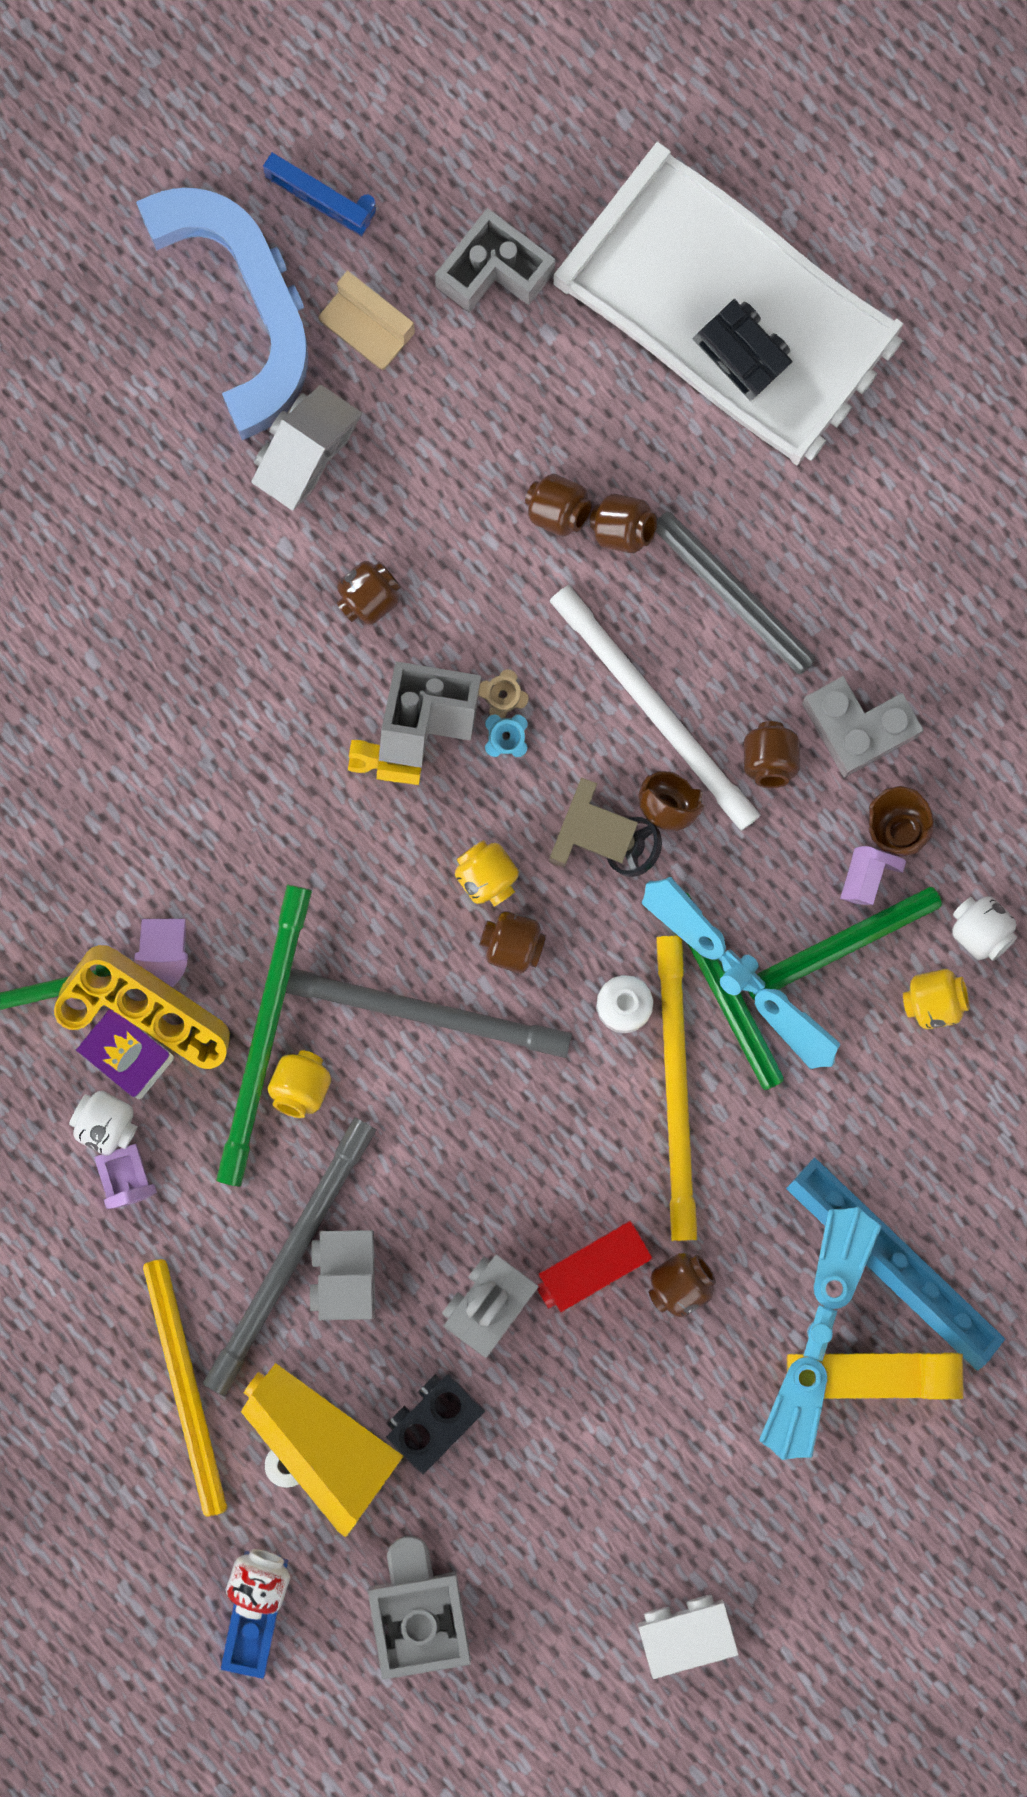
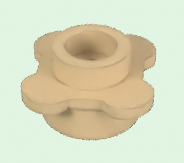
(504, 682)

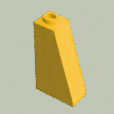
(319, 1445)

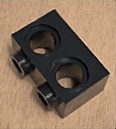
(442, 1430)

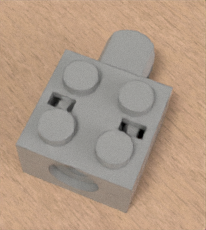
(489, 1305)
(417, 1614)

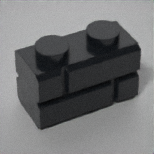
(743, 348)

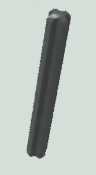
(734, 593)

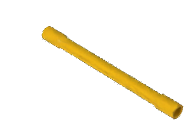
(682, 1203)

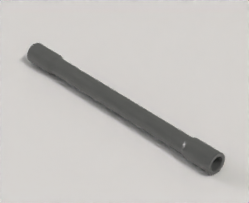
(531, 1036)
(346, 1157)

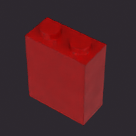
(593, 1267)

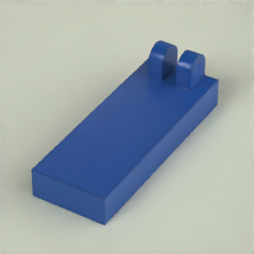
(320, 196)
(249, 1642)

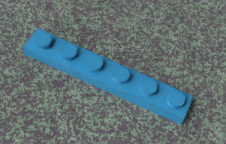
(904, 1270)

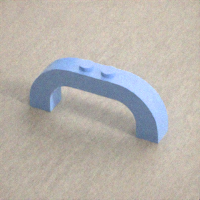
(206, 214)

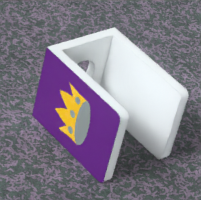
(125, 1054)

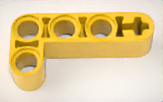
(146, 1013)
(889, 1375)

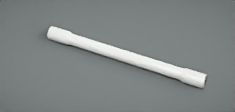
(583, 621)

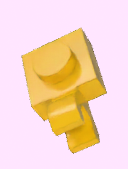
(365, 757)

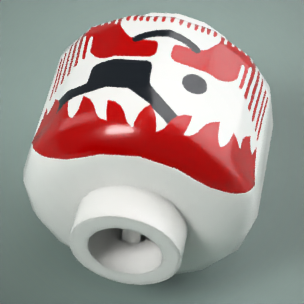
(257, 1584)

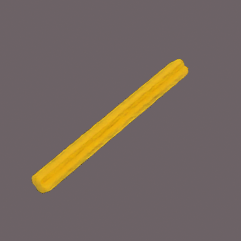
(185, 1387)

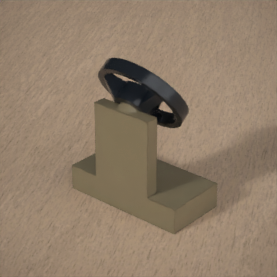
(604, 834)

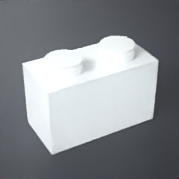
(687, 1637)

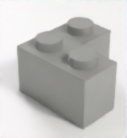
(492, 253)
(303, 445)
(425, 703)
(856, 736)
(345, 1277)

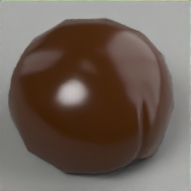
(670, 801)
(903, 807)

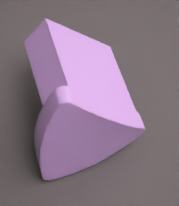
(866, 874)
(163, 949)
(124, 1177)

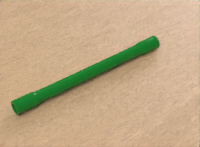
(237, 1146)

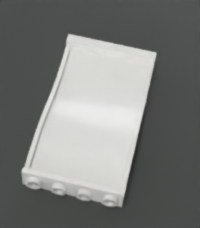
(679, 253)

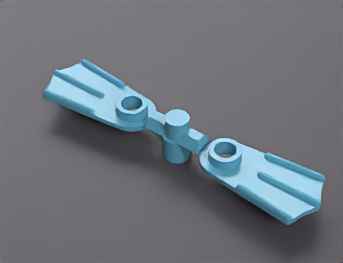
(795, 1027)
(797, 1408)

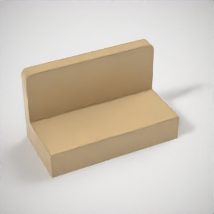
(367, 321)

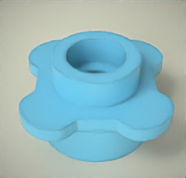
(515, 744)

